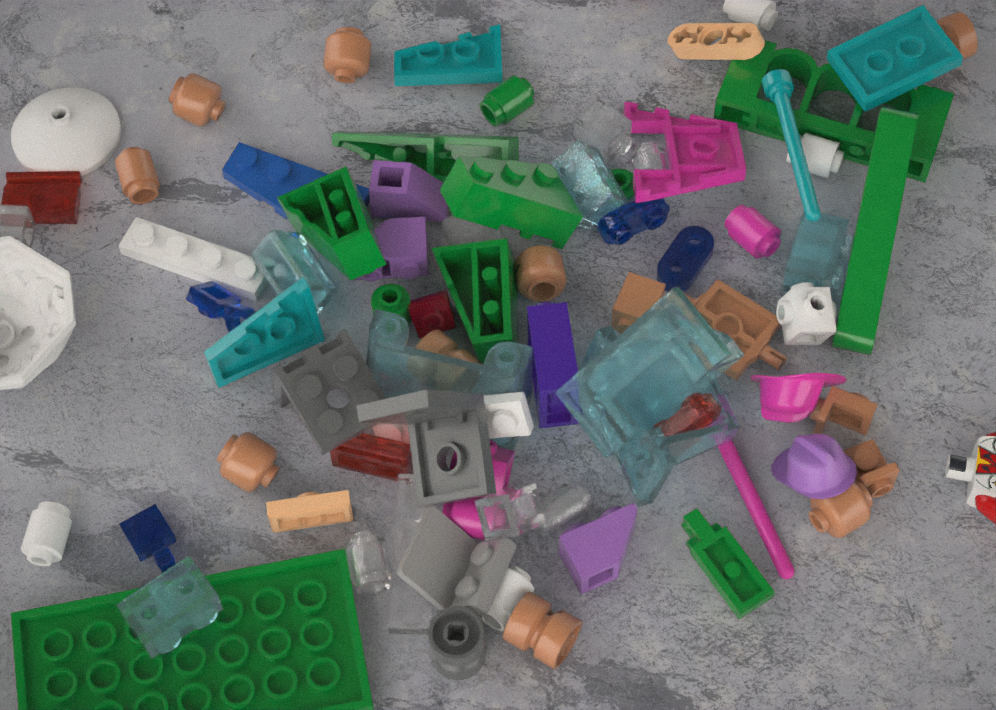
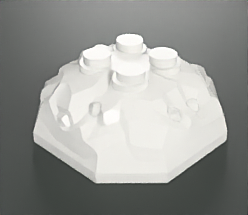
(34, 313)

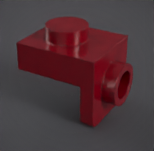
(432, 313)

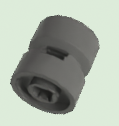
(457, 653)

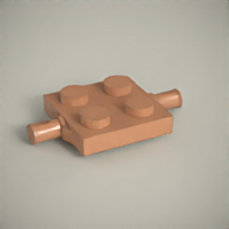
(744, 322)

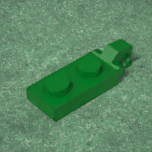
(726, 565)

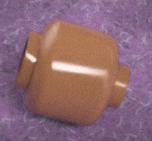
(347, 54)
(197, 99)
(540, 273)
(248, 462)
(843, 512)

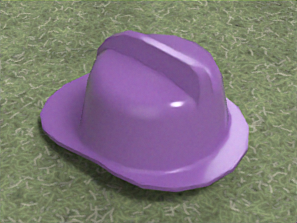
(815, 467)

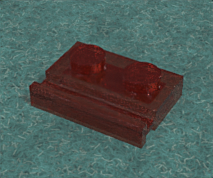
(50, 195)
(374, 456)

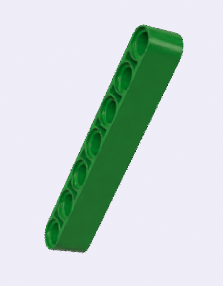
(875, 231)

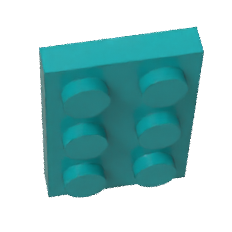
(894, 58)

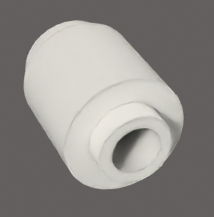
(758, 12)
(821, 155)
(47, 533)
(511, 590)

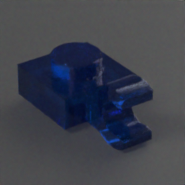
(218, 302)
(150, 536)

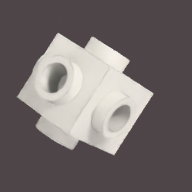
(807, 315)

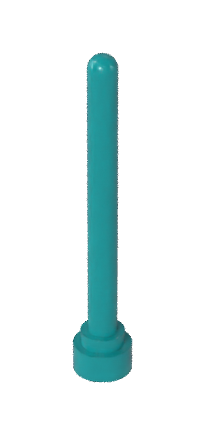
(779, 89)

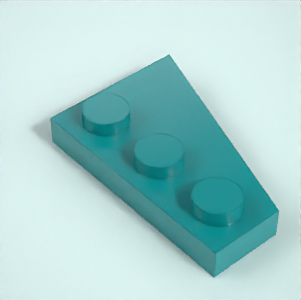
(458, 62)
(268, 336)

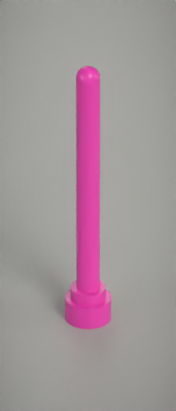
(757, 510)

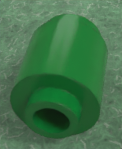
(507, 101)
(392, 299)

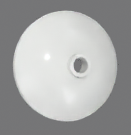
(76, 142)

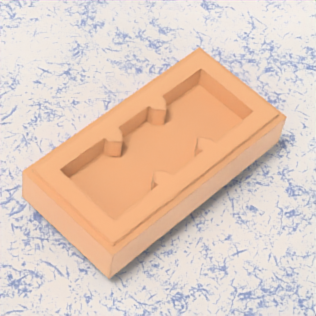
(309, 511)

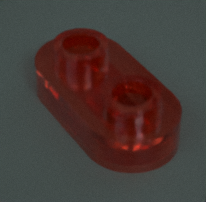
(695, 413)

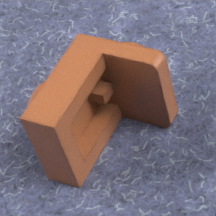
(844, 408)

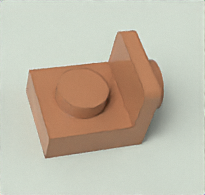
(872, 468)

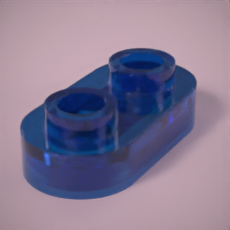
(633, 218)
(687, 256)

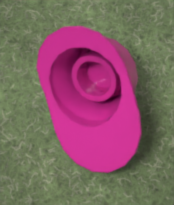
(792, 396)

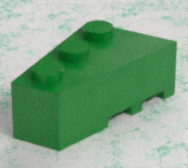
(512, 195)
(335, 223)
(483, 290)

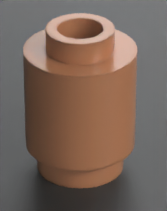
(137, 175)

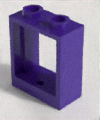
(552, 360)

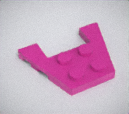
(699, 151)

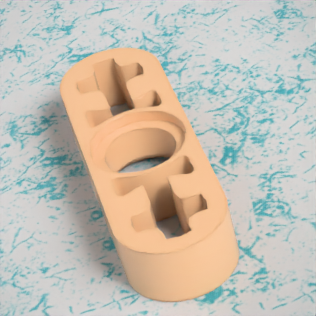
(738, 41)

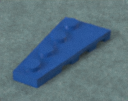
(270, 176)

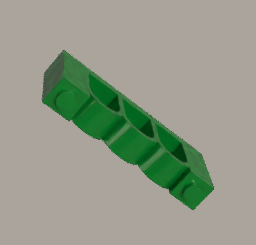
(741, 104)

